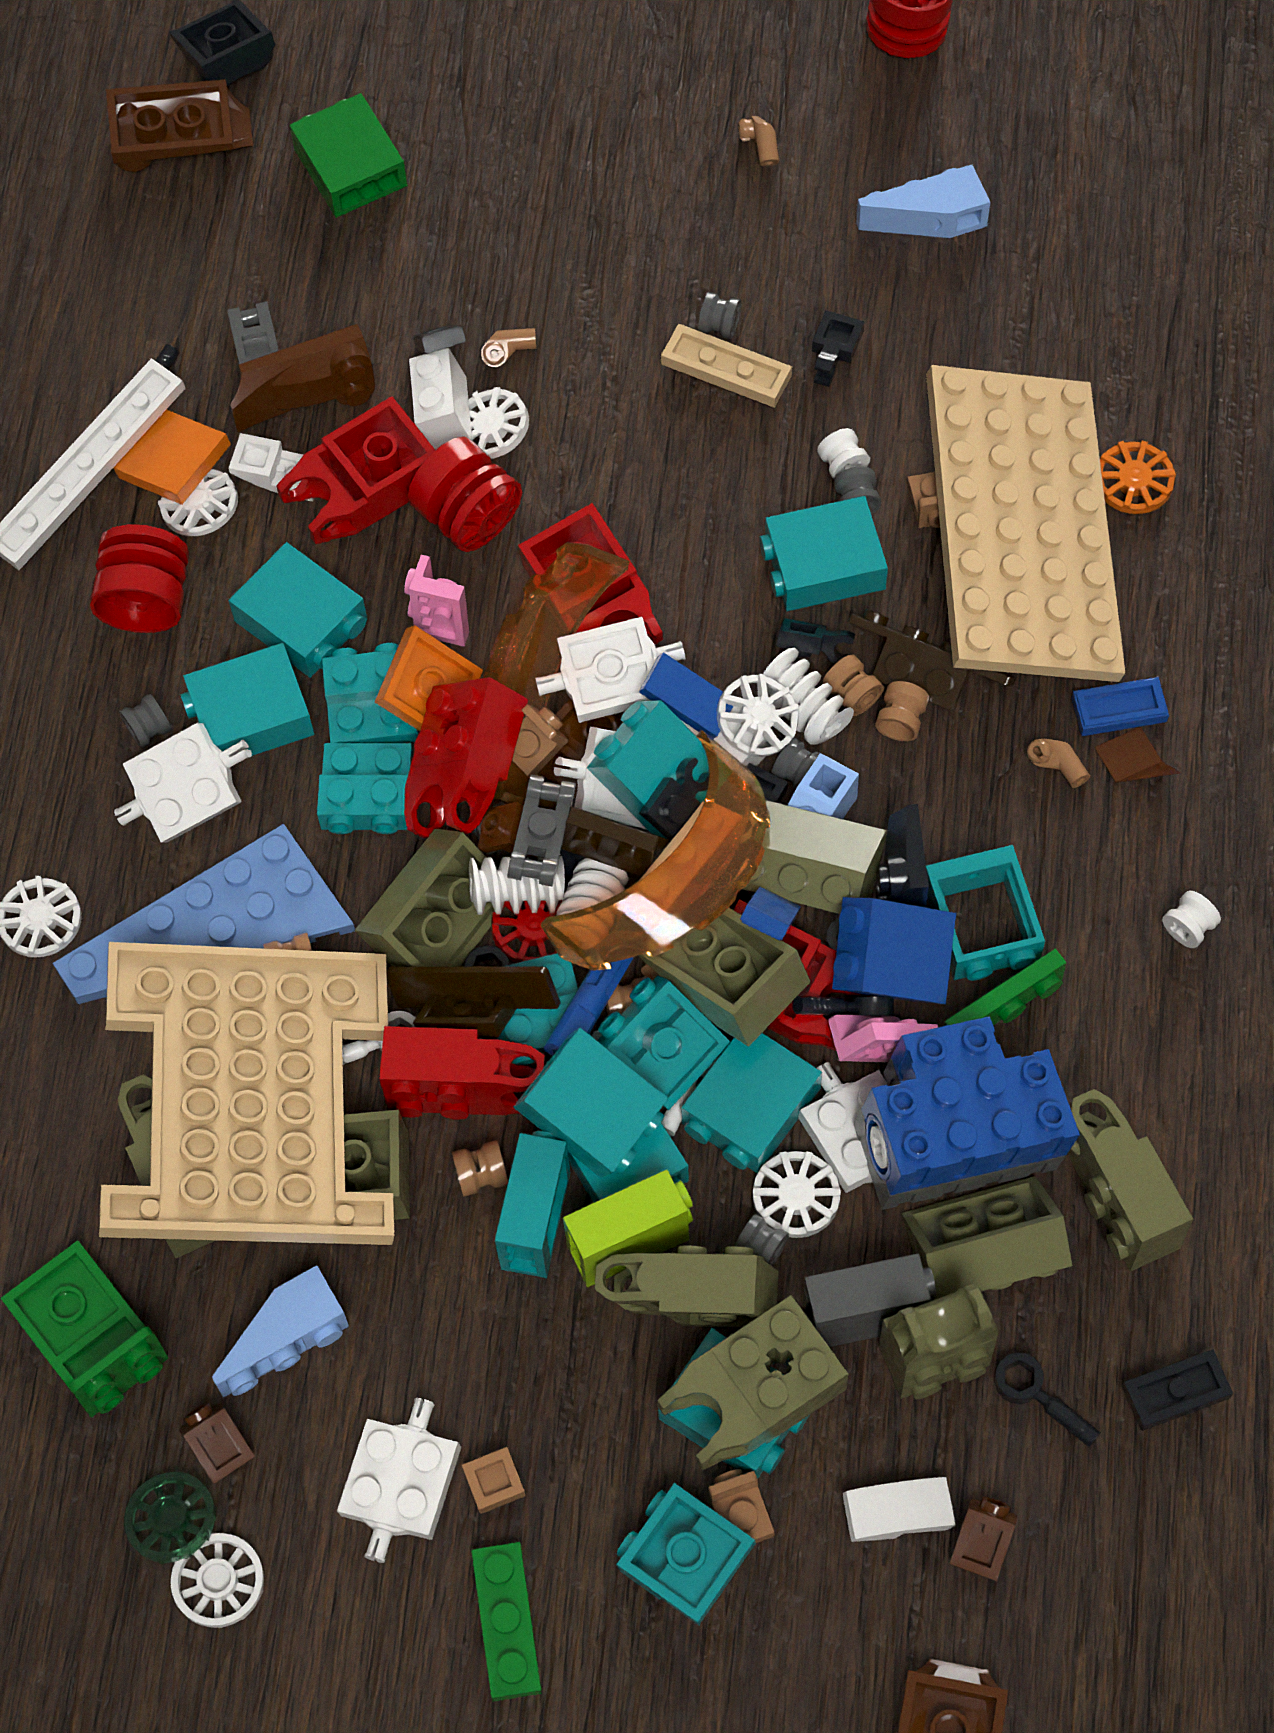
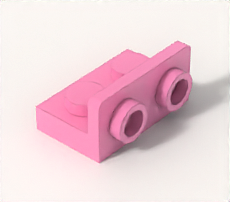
(437, 604)
(870, 1037)

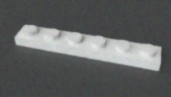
(87, 462)

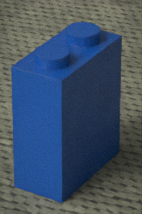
(893, 950)

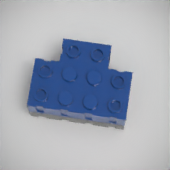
(962, 1115)

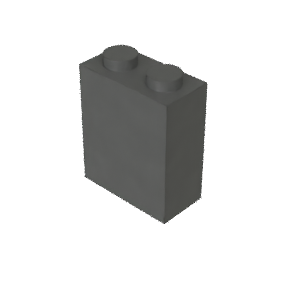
(855, 1300)

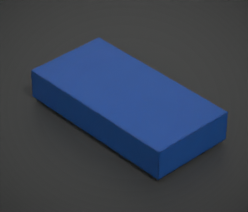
(684, 694)
(1120, 706)
(770, 913)

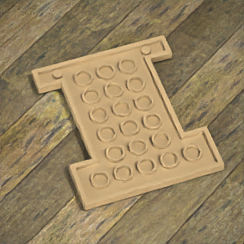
(246, 1092)

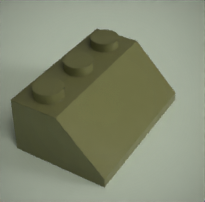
(817, 858)
(428, 907)
(990, 1237)

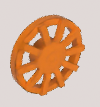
(1136, 477)

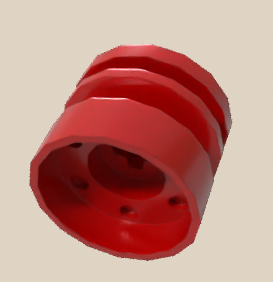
(908, 26)
(464, 494)
(139, 578)

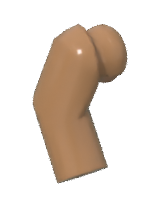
(763, 135)
(505, 343)
(1058, 756)

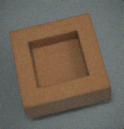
(493, 1480)

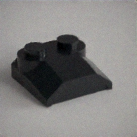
(226, 43)
(904, 869)

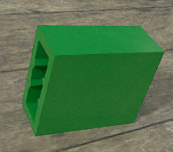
(348, 155)

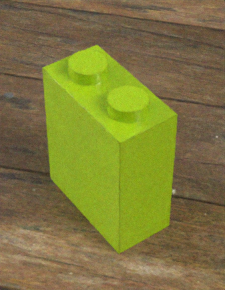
(635, 1220)

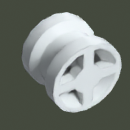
(842, 451)
(1191, 919)

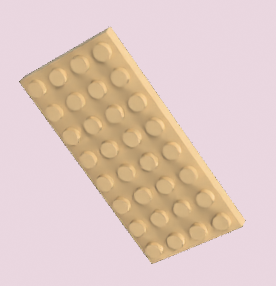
(1023, 525)

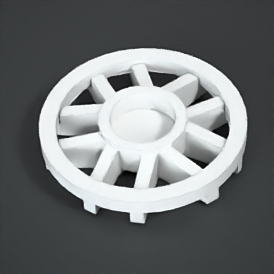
(201, 504)
(757, 715)
(39, 917)

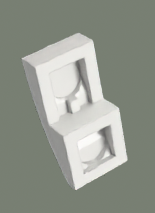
(262, 462)
(898, 1508)

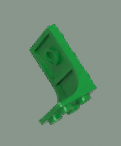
(85, 1330)

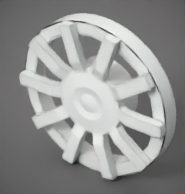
(493, 424)
(797, 1193)
(218, 1582)

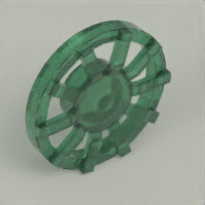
(169, 1517)

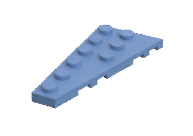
(241, 902)

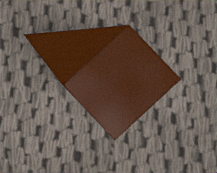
(1132, 757)

